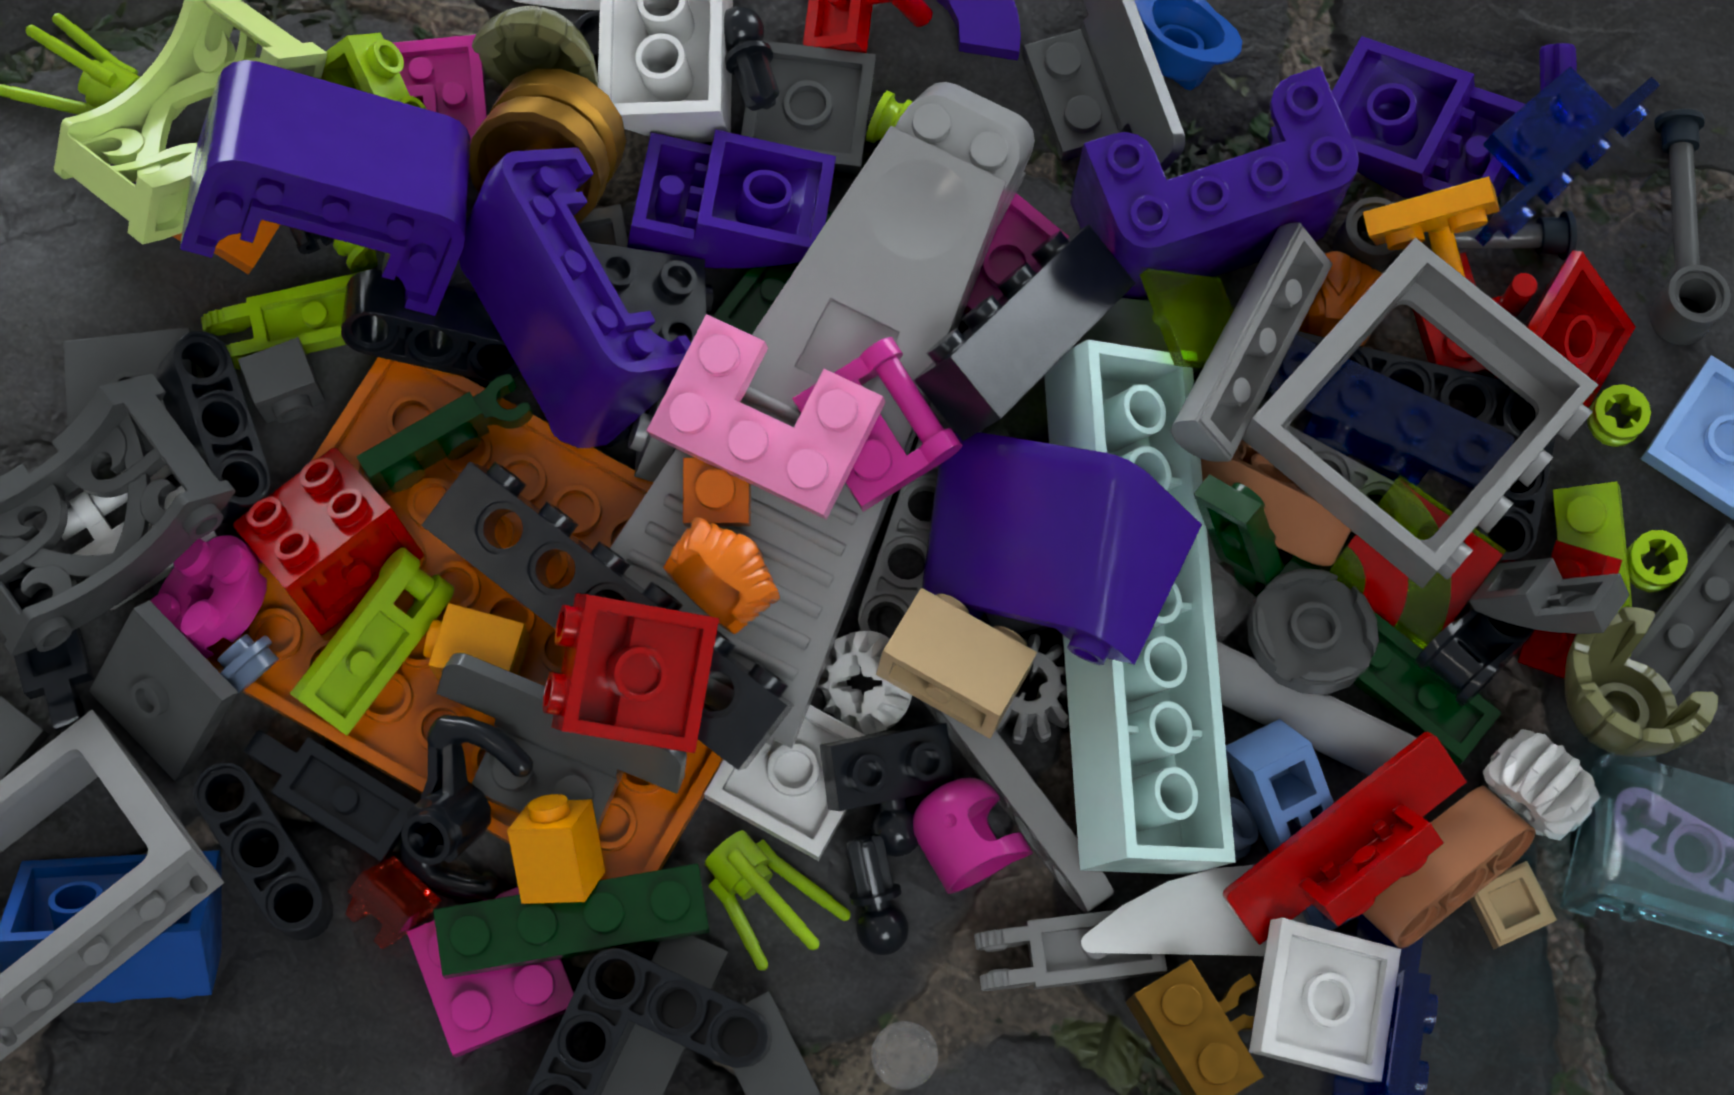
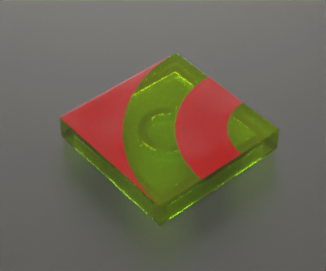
(1395, 597)

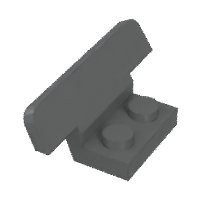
(1104, 83)
(562, 761)

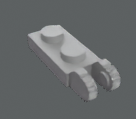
(1059, 957)

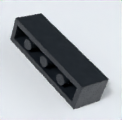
(1024, 331)

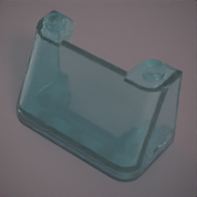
(1656, 848)

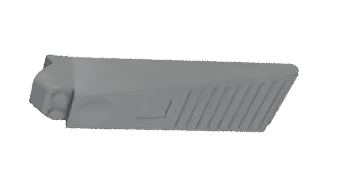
(884, 265)

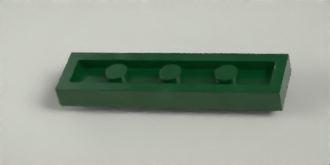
(1418, 694)
(615, 915)

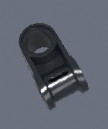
(1472, 652)

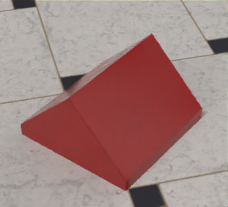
(1582, 320)

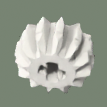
(1542, 783)

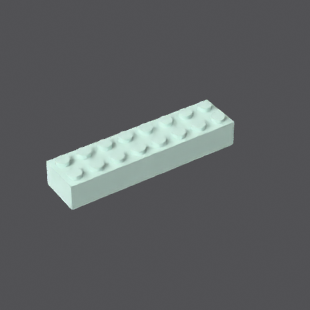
(1151, 731)

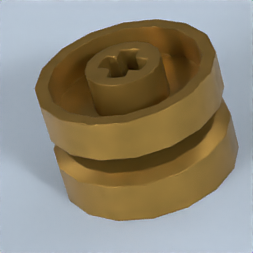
(552, 113)

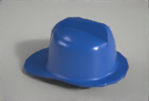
(1188, 38)

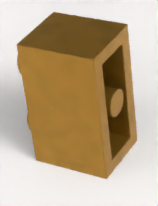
(1194, 1032)

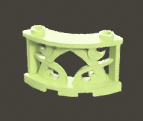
(136, 124)

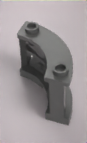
(99, 434)

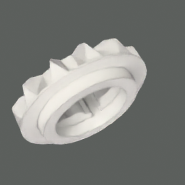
(881, 705)

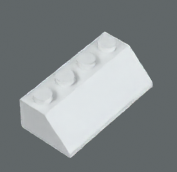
(666, 66)

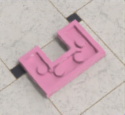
(796, 463)

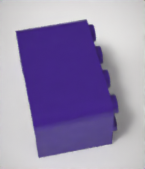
(332, 167)
(1227, 210)

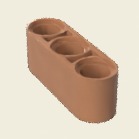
(1294, 516)
(1479, 844)

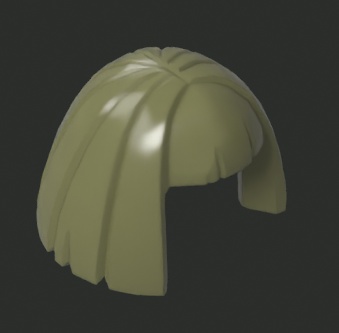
(532, 40)
(1625, 702)

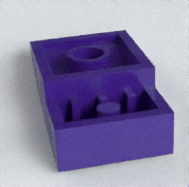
(1419, 120)
(731, 200)

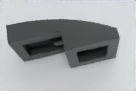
(1539, 599)

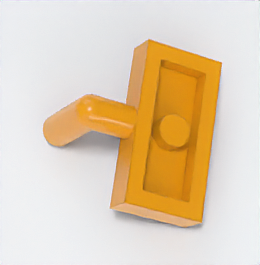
(1439, 214)

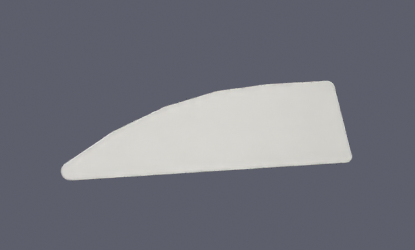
(1179, 919)

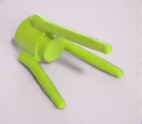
(100, 79)
(743, 869)

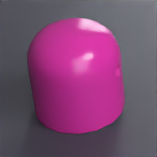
(958, 837)

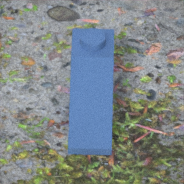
(1281, 788)

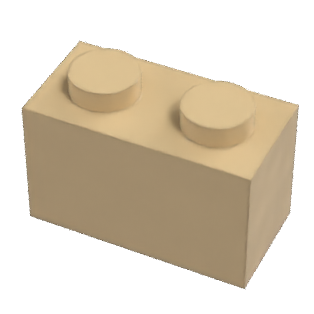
(956, 661)

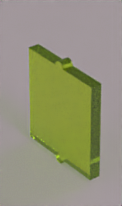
(1189, 313)

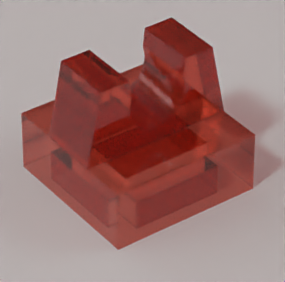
(393, 898)

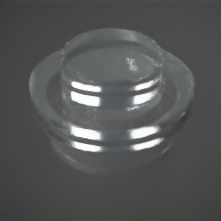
(904, 1055)

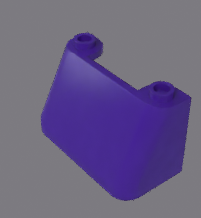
(554, 303)
(1057, 541)

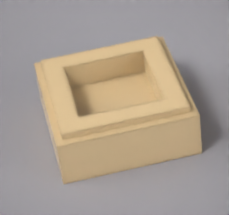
(1512, 906)

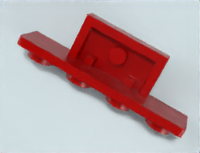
(1353, 845)

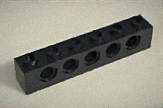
(467, 524)

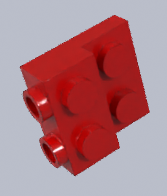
(631, 672)

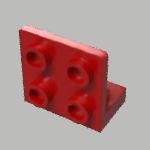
(325, 537)

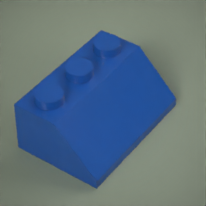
(174, 964)

